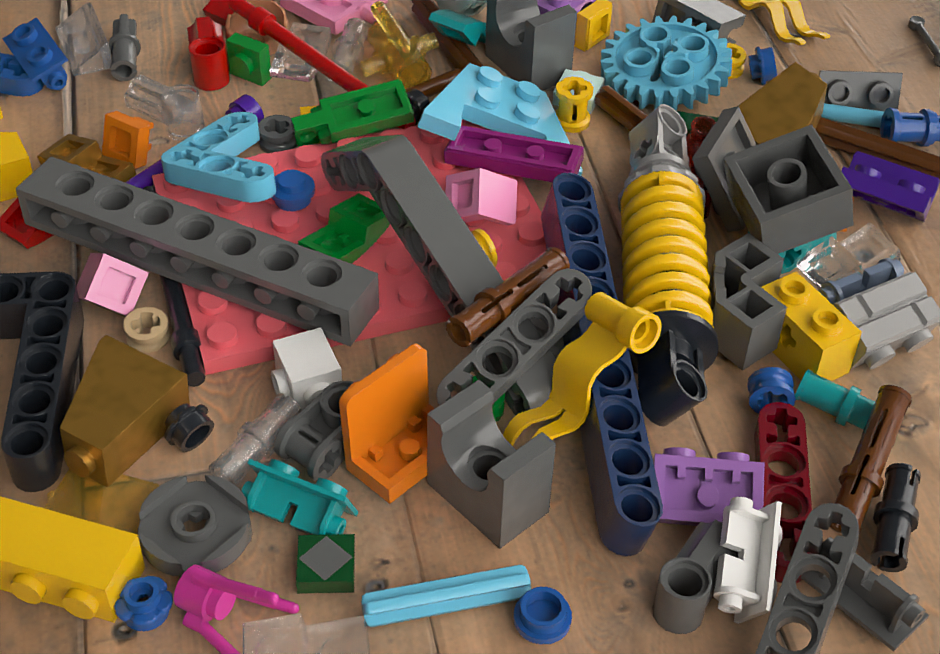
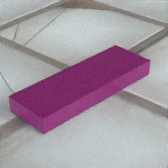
(513, 154)

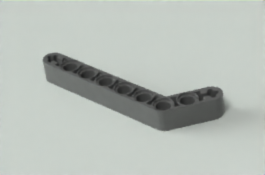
(436, 241)

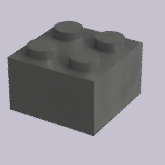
(789, 190)

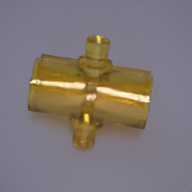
(397, 51)

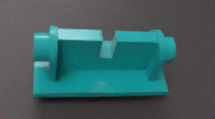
(279, 488)

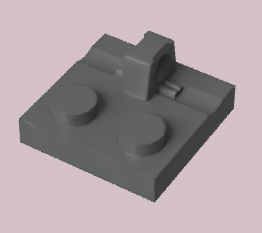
(724, 139)

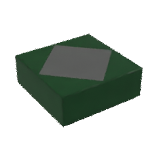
(326, 564)

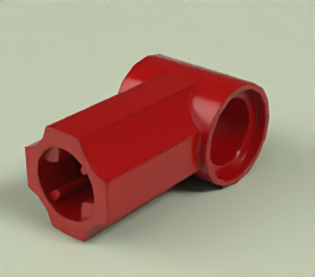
(208, 54)

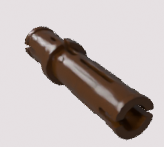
(496, 304)
(862, 477)

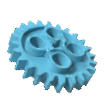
(688, 73)

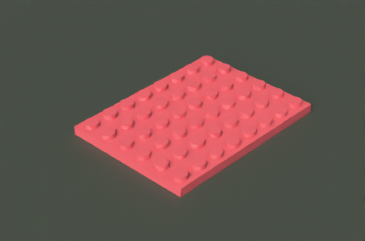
(243, 337)

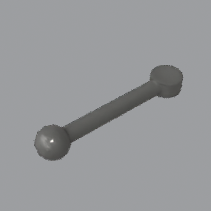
(917, 23)

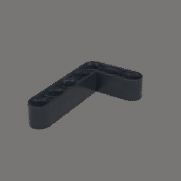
(49, 322)

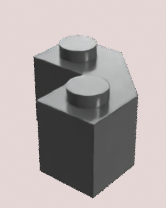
(743, 313)

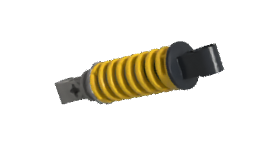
(667, 266)

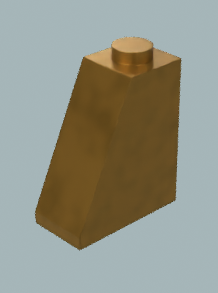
(785, 104)
(119, 410)

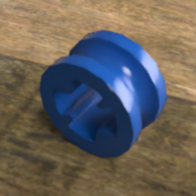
(770, 386)

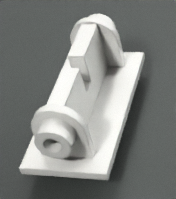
(748, 582)

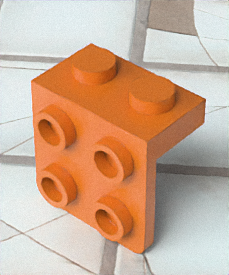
(388, 424)

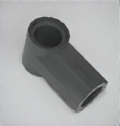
(689, 580)

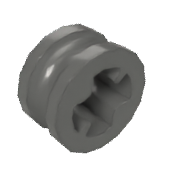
(276, 134)

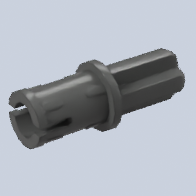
(124, 48)

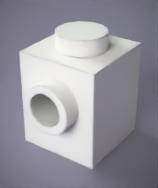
(304, 366)

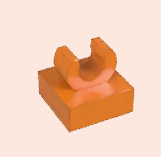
(126, 138)

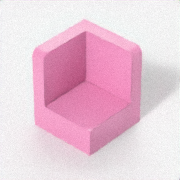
(483, 195)
(111, 283)

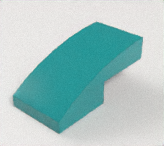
(459, 26)

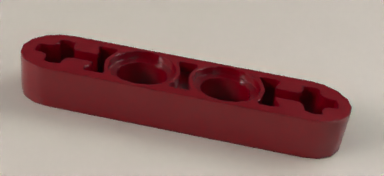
(786, 489)

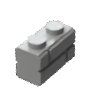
(890, 318)

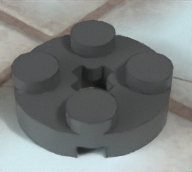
(177, 501)

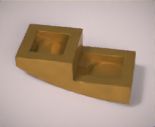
(88, 155)

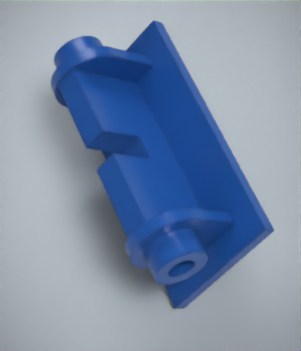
(38, 54)

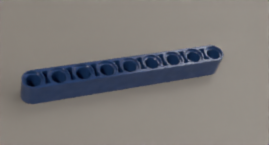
(614, 432)

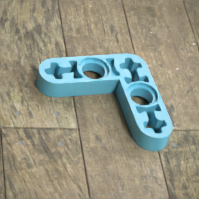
(210, 162)

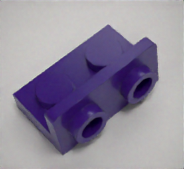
(891, 185)

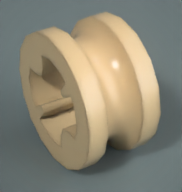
(142, 318)

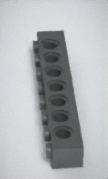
(201, 249)

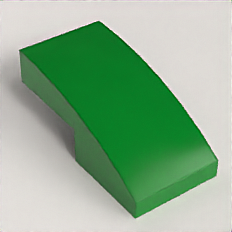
(350, 229)

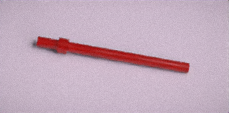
(265, 24)

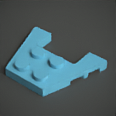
(494, 103)

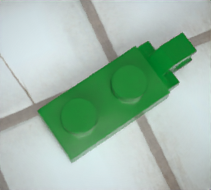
(354, 114)

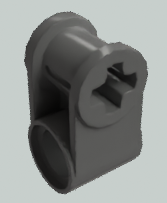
(315, 434)

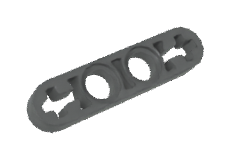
(510, 341)
(813, 612)

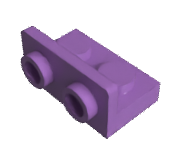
(701, 487)

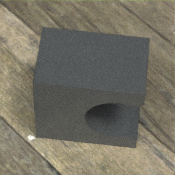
(530, 43)
(482, 472)

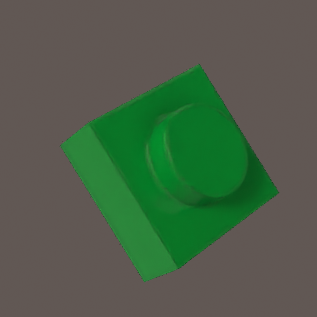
(248, 59)

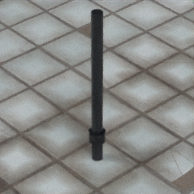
(185, 338)

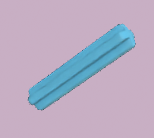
(445, 595)

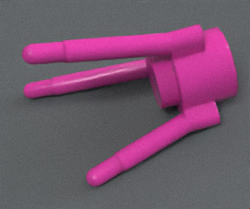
(212, 596)

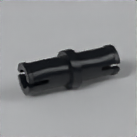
(895, 517)

